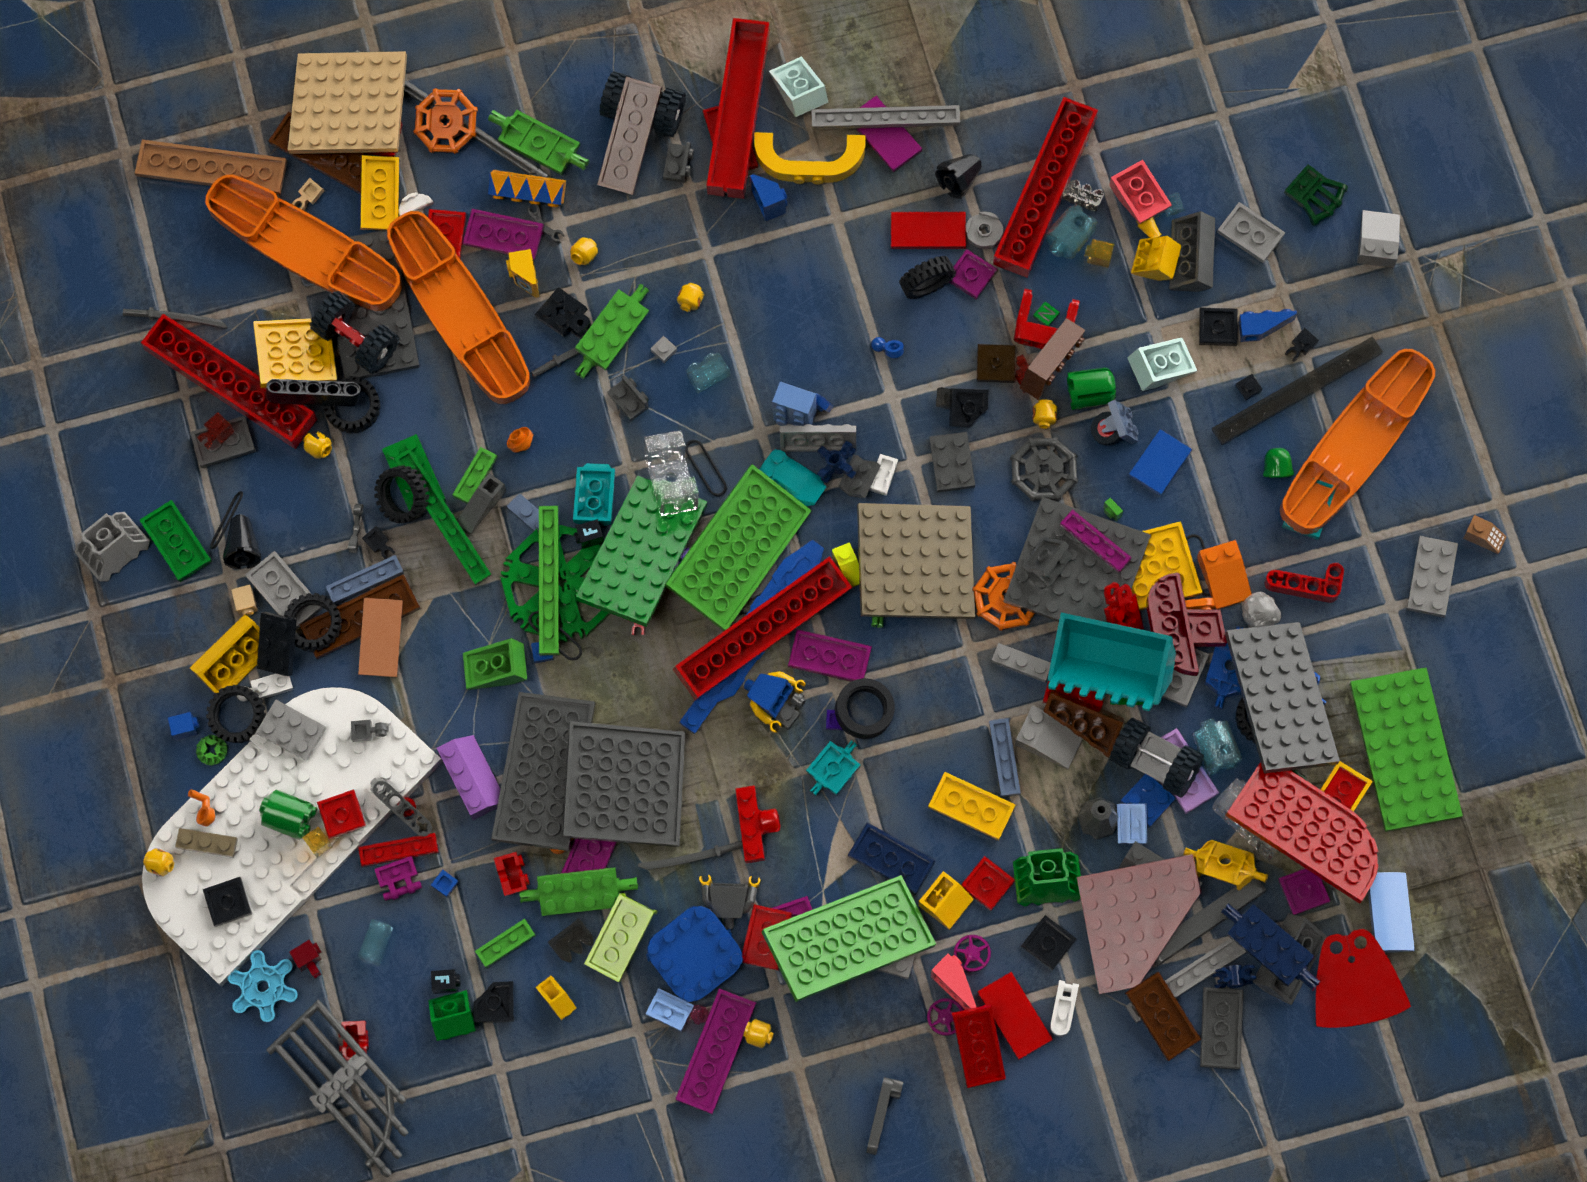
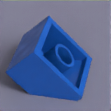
(768, 197)

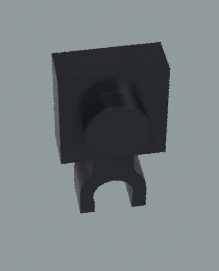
(1302, 343)
(376, 541)

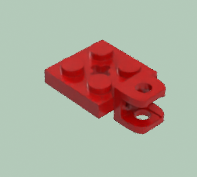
(1122, 606)

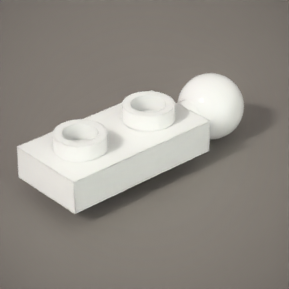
(269, 686)

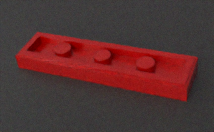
(398, 850)

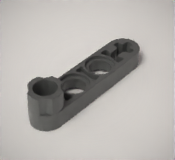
(401, 807)
(889, 1088)

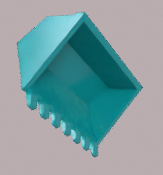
(1111, 661)

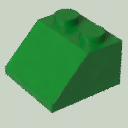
(451, 1015)

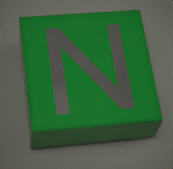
(1046, 314)

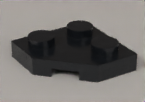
(967, 406)
(495, 1004)

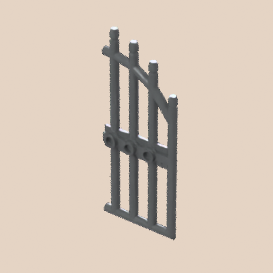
(344, 1078)

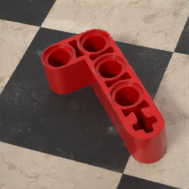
(1303, 581)

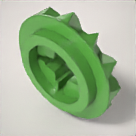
(220, 750)

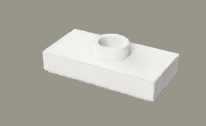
(885, 474)

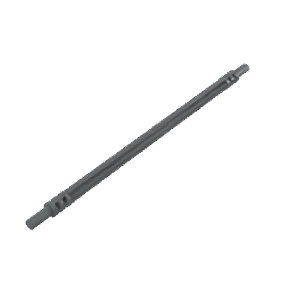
(483, 137)

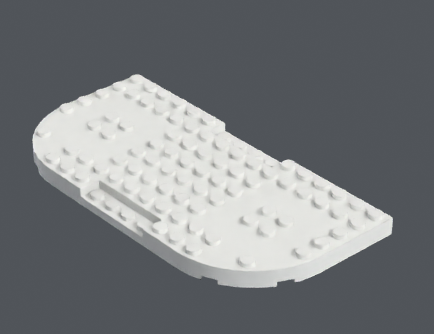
(274, 867)

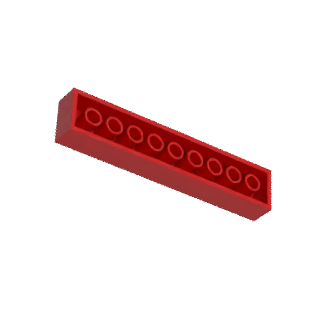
(1045, 187)
(226, 380)
(762, 628)

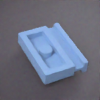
(1132, 822)
(669, 1010)

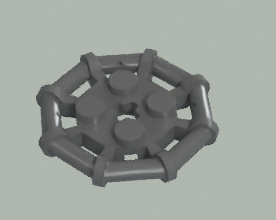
(1044, 458)

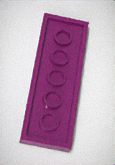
(715, 1051)

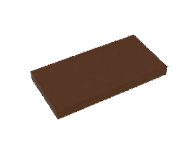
(1162, 1016)

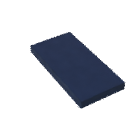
(891, 857)

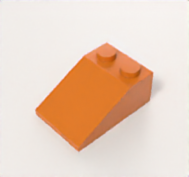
(1224, 574)

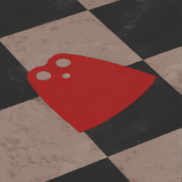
(1357, 990)

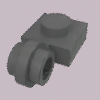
(788, 714)
(363, 730)

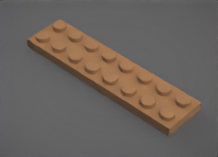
(206, 165)

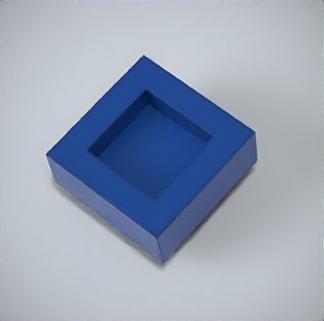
(823, 404)
(536, 656)
(444, 883)

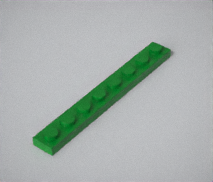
(447, 523)

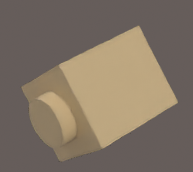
(244, 600)

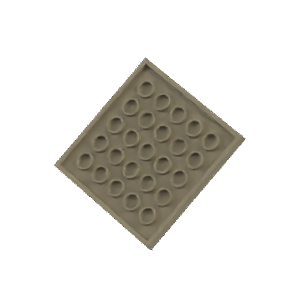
(915, 561)

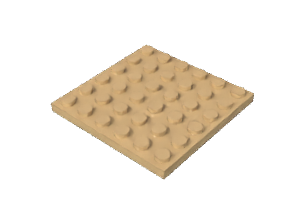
(347, 102)

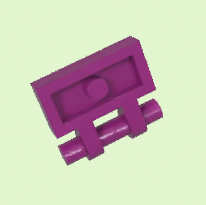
(397, 872)

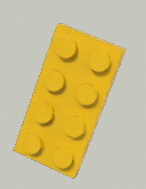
(379, 192)
(971, 806)

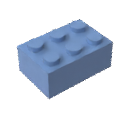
(793, 405)

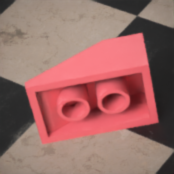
(1139, 192)
(952, 979)

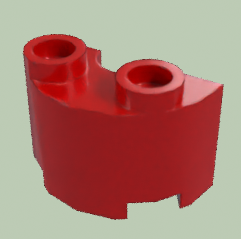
(511, 873)
(358, 1031)

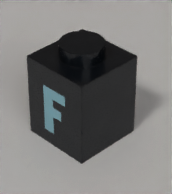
(589, 534)
(445, 981)

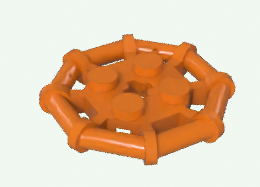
(455, 117)
(996, 598)

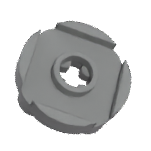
(987, 240)

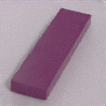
(1095, 541)

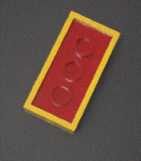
(1346, 785)

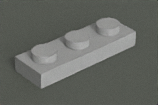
(1021, 662)

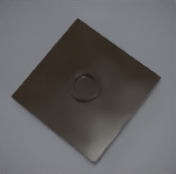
(996, 363)

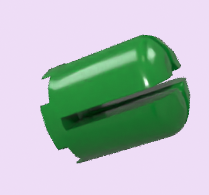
(1091, 388)

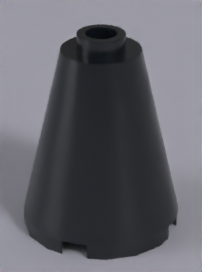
(241, 544)

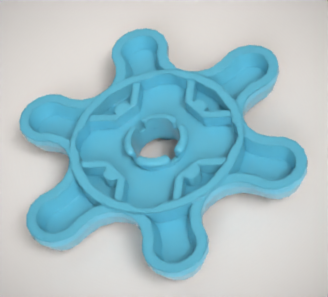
(258, 973)

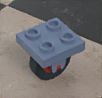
(1113, 426)

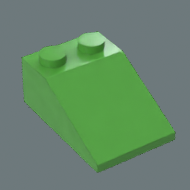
(495, 665)

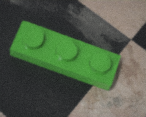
(475, 475)
(505, 943)

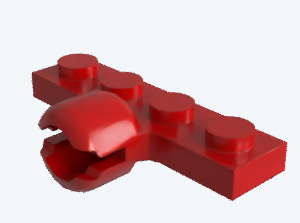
(754, 823)

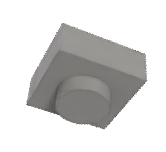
(663, 349)

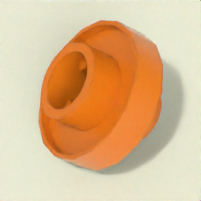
(520, 439)

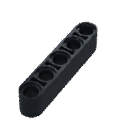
(303, 396)

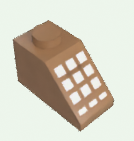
(1485, 534)

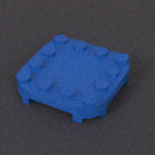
(694, 953)

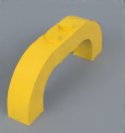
(809, 171)

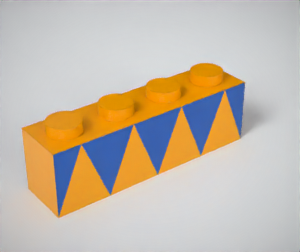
(527, 187)

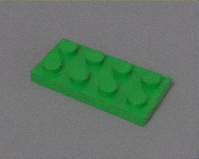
(396, 449)
(175, 540)

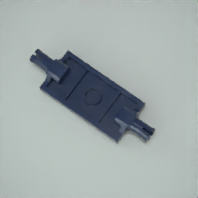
(1271, 946)

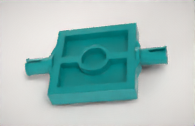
(833, 768)

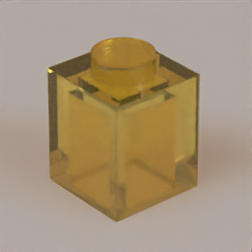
(1099, 253)
(317, 842)

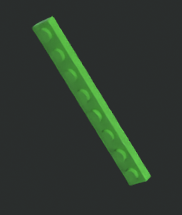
(548, 580)

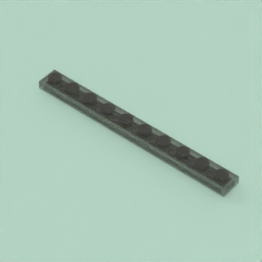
(1297, 390)

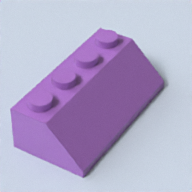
(471, 775)

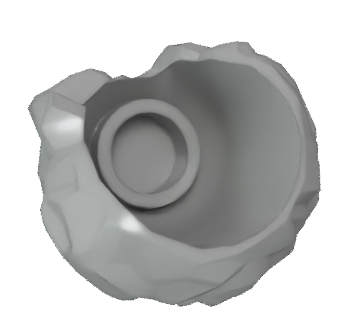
(1260, 610)

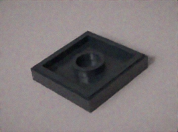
(1218, 326)
(227, 901)
(1048, 942)

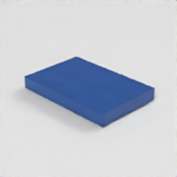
(1160, 462)

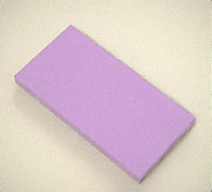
(1201, 788)

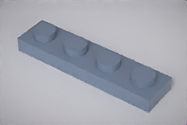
(364, 579)
(1004, 757)

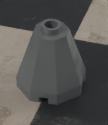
(1098, 818)

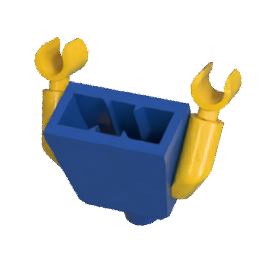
(769, 695)

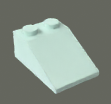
(799, 86)
(1161, 363)

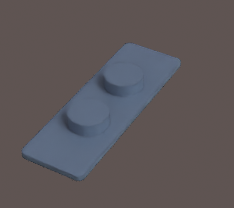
(525, 511)

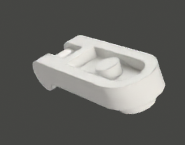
(1063, 1009)

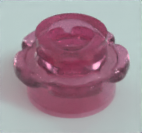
(699, 1014)

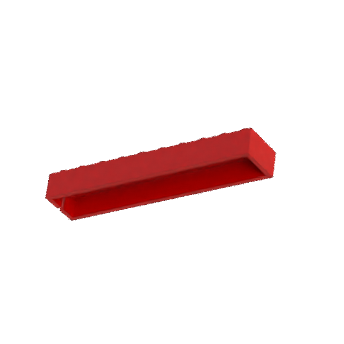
(738, 108)

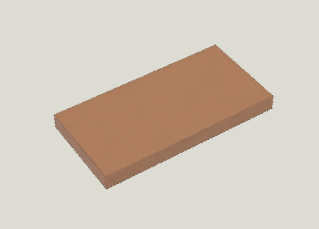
(380, 637)

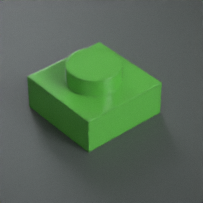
(1112, 510)

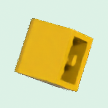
(1156, 258)
(945, 900)

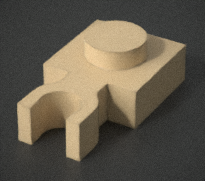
(309, 193)

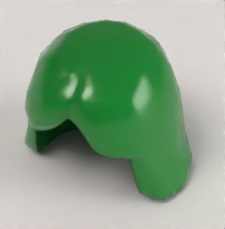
(1278, 463)

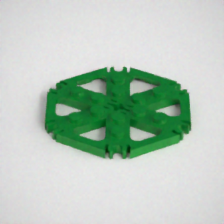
(529, 575)

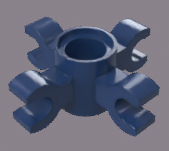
(839, 457)
(1234, 976)

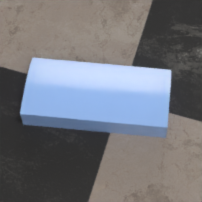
(1391, 912)

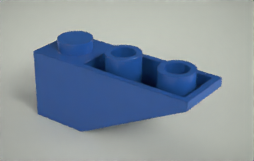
(1260, 325)

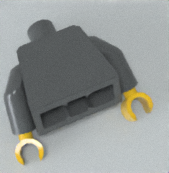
(728, 899)

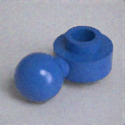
(892, 348)

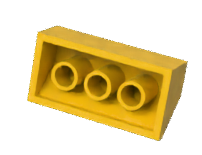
(230, 656)

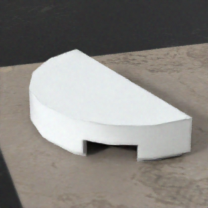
(414, 202)

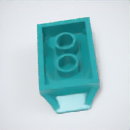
(793, 477)
(594, 494)

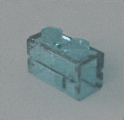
(707, 372)
(375, 942)

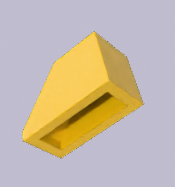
(556, 997)

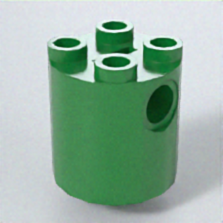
(287, 814)

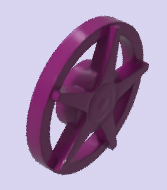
(972, 952)
(944, 1016)

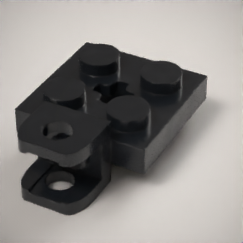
(573, 318)

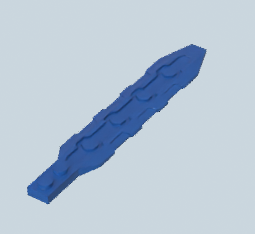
(788, 571)

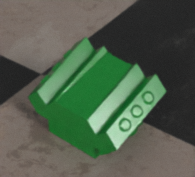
(1046, 877)

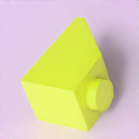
(847, 563)

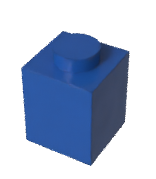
(183, 725)

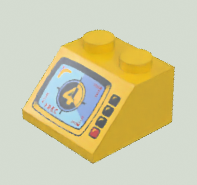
(522, 269)

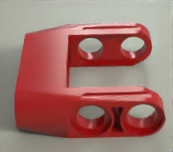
(1037, 334)

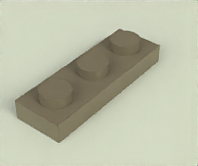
(206, 842)

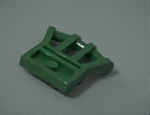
(1306, 185)

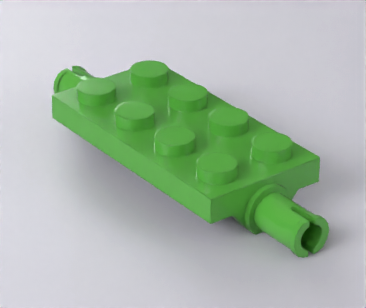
(538, 141)
(611, 330)
(578, 891)

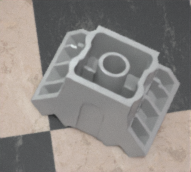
(110, 544)

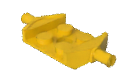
(1237, 872)

